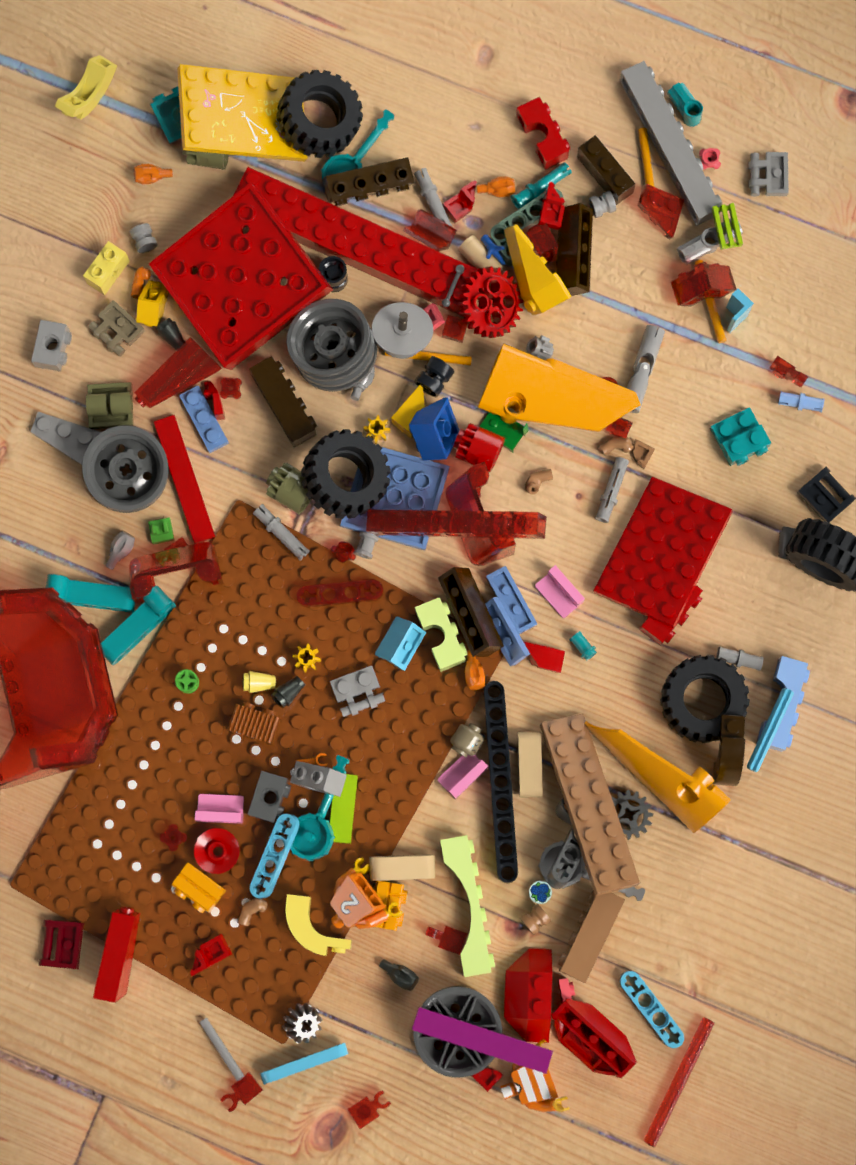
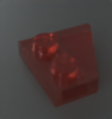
(661, 208)

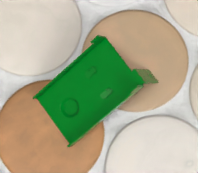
(511, 432)

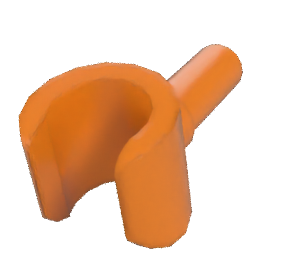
(314, 761)

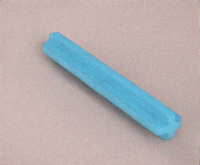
(770, 730)

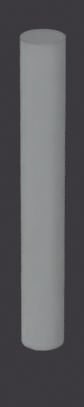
(222, 1050)

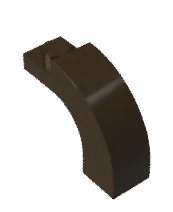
(730, 758)

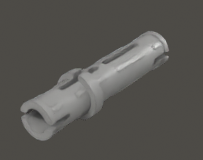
(429, 192)
(604, 513)
(274, 525)

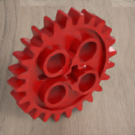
(490, 302)

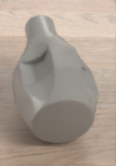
(360, 387)
(120, 548)

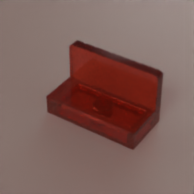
(431, 231)

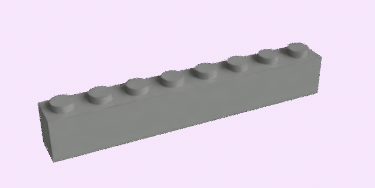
(670, 142)

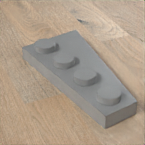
(65, 436)

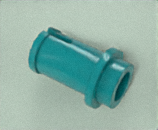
(583, 646)

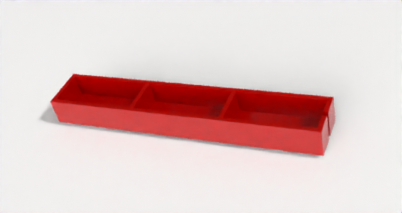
(362, 242)

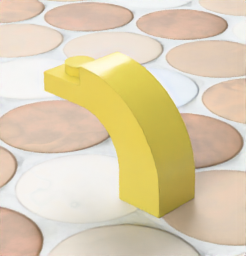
(89, 90)
(300, 925)

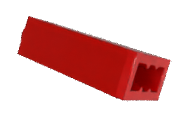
(117, 955)

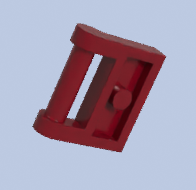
(68, 944)

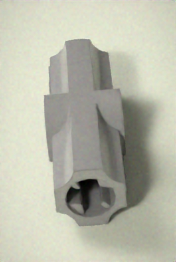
(699, 247)

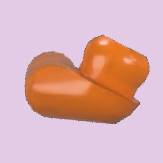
(138, 282)

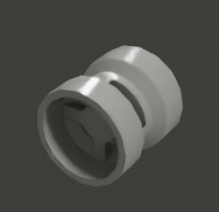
(602, 204)
(143, 238)

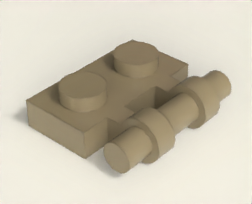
(121, 323)

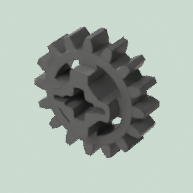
(642, 809)

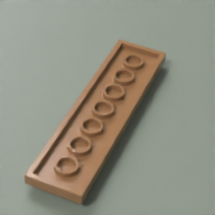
(589, 804)

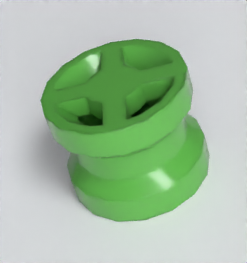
(184, 678)

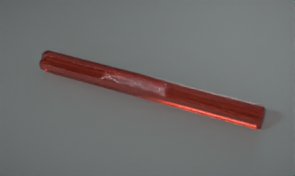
(679, 1082)

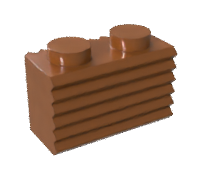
(253, 723)

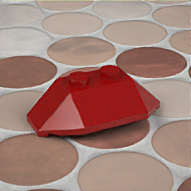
(530, 995)
(593, 1038)

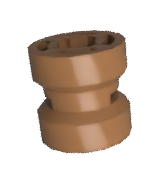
(535, 919)

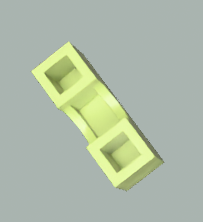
(434, 615)

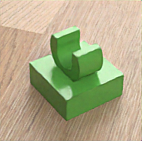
(161, 531)

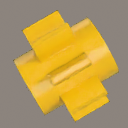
(372, 425)
(302, 653)

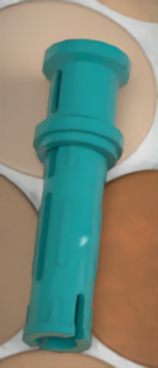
(534, 190)

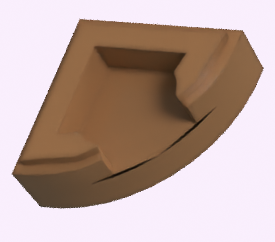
(642, 453)

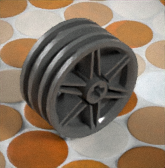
(332, 345)
(134, 440)
(444, 1060)

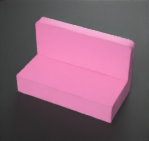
(559, 592)
(462, 774)
(220, 808)

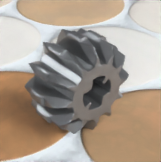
(295, 1029)

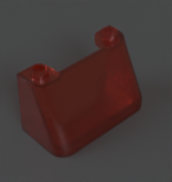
(465, 495)
(198, 555)

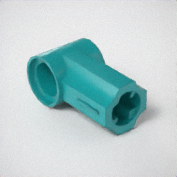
(685, 103)

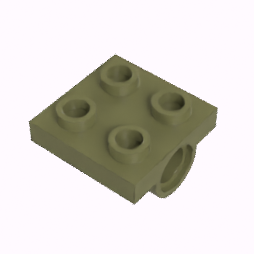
(109, 405)

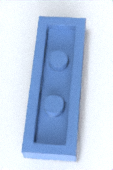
(204, 419)
(511, 599)
(514, 647)

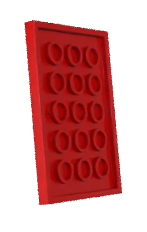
(663, 551)

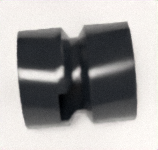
(334, 272)
(434, 376)

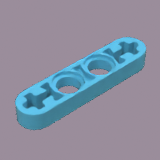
(277, 857)
(649, 1011)
(304, 1063)

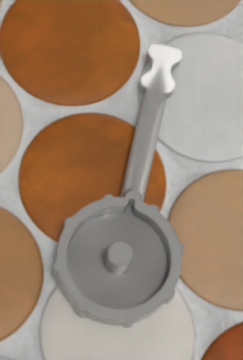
(549, 856)

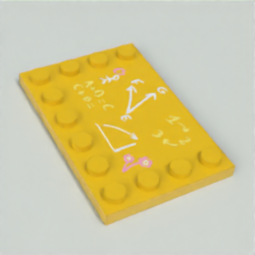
(233, 113)

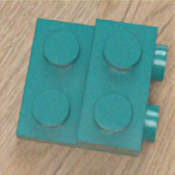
(168, 114)
(741, 437)

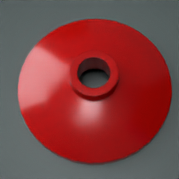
(205, 848)

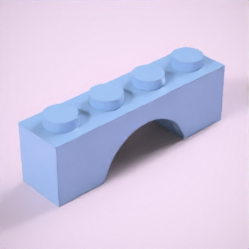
(789, 675)

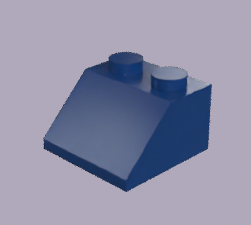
(435, 430)

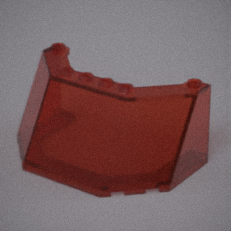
(52, 686)

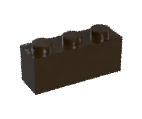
(605, 169)

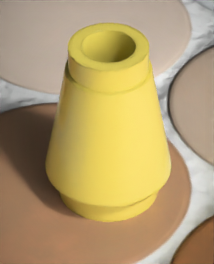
(258, 682)

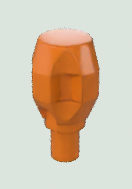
(150, 173)
(498, 187)
(474, 673)

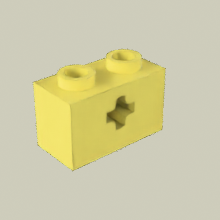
(106, 268)

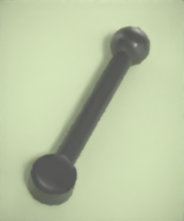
(459, 270)

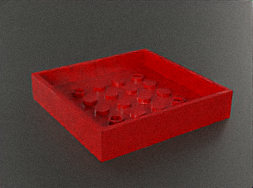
(240, 276)

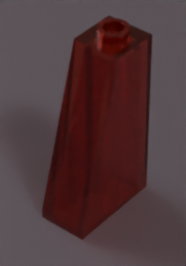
(180, 371)

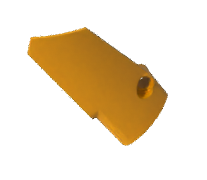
(552, 393)
(684, 794)

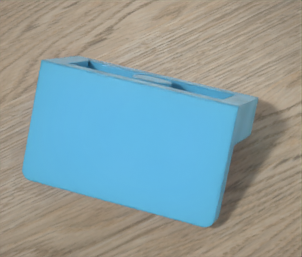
(740, 307)
(400, 642)

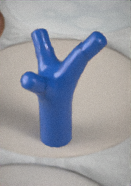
(492, 249)

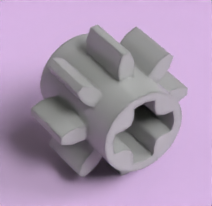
(540, 347)

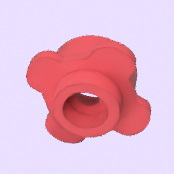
(714, 154)

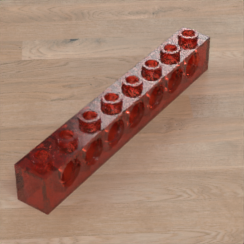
(456, 524)

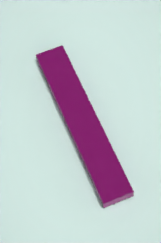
(482, 1040)

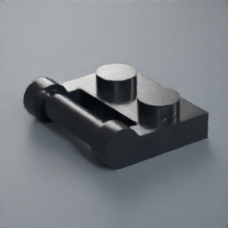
(821, 499)

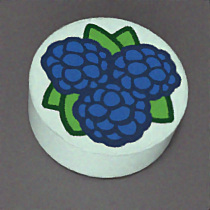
(540, 892)

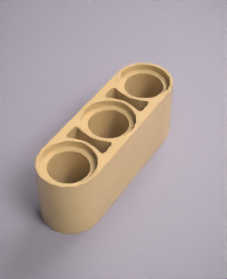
(530, 764)
(402, 867)

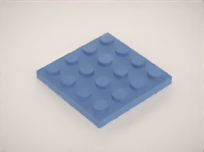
(412, 486)

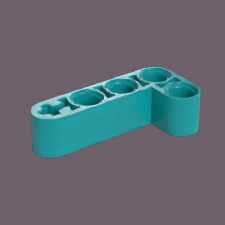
(92, 594)
(137, 625)

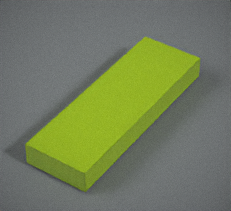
(343, 811)

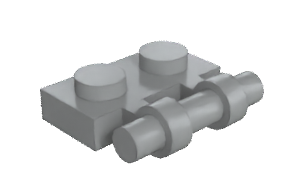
(775, 174)
(354, 685)

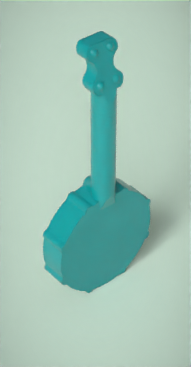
(344, 163)
(314, 832)

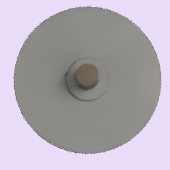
(402, 329)

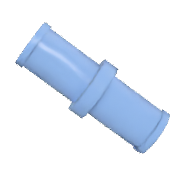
(801, 401)

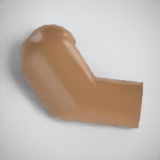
(616, 442)
(535, 480)
(250, 908)

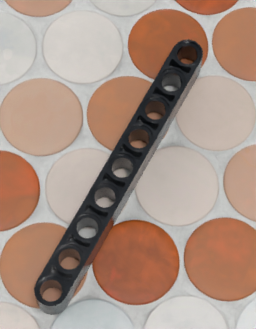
(500, 770)

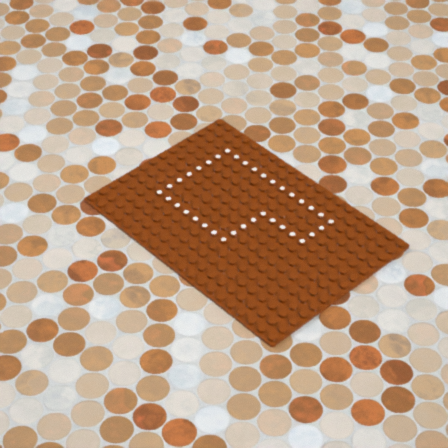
(173, 745)

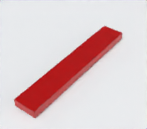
(184, 479)

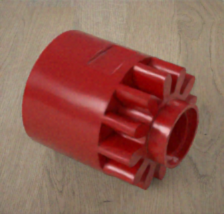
(478, 446)

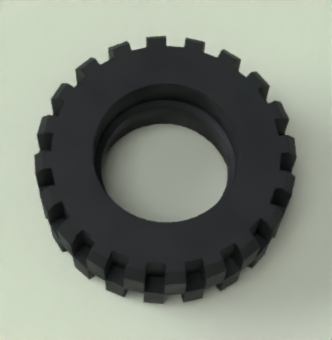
(337, 96)
(366, 457)
(824, 553)
(697, 668)

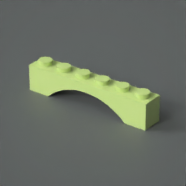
(475, 954)

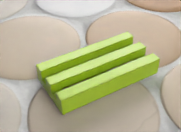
(723, 208)

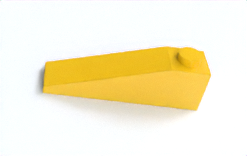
(536, 283)

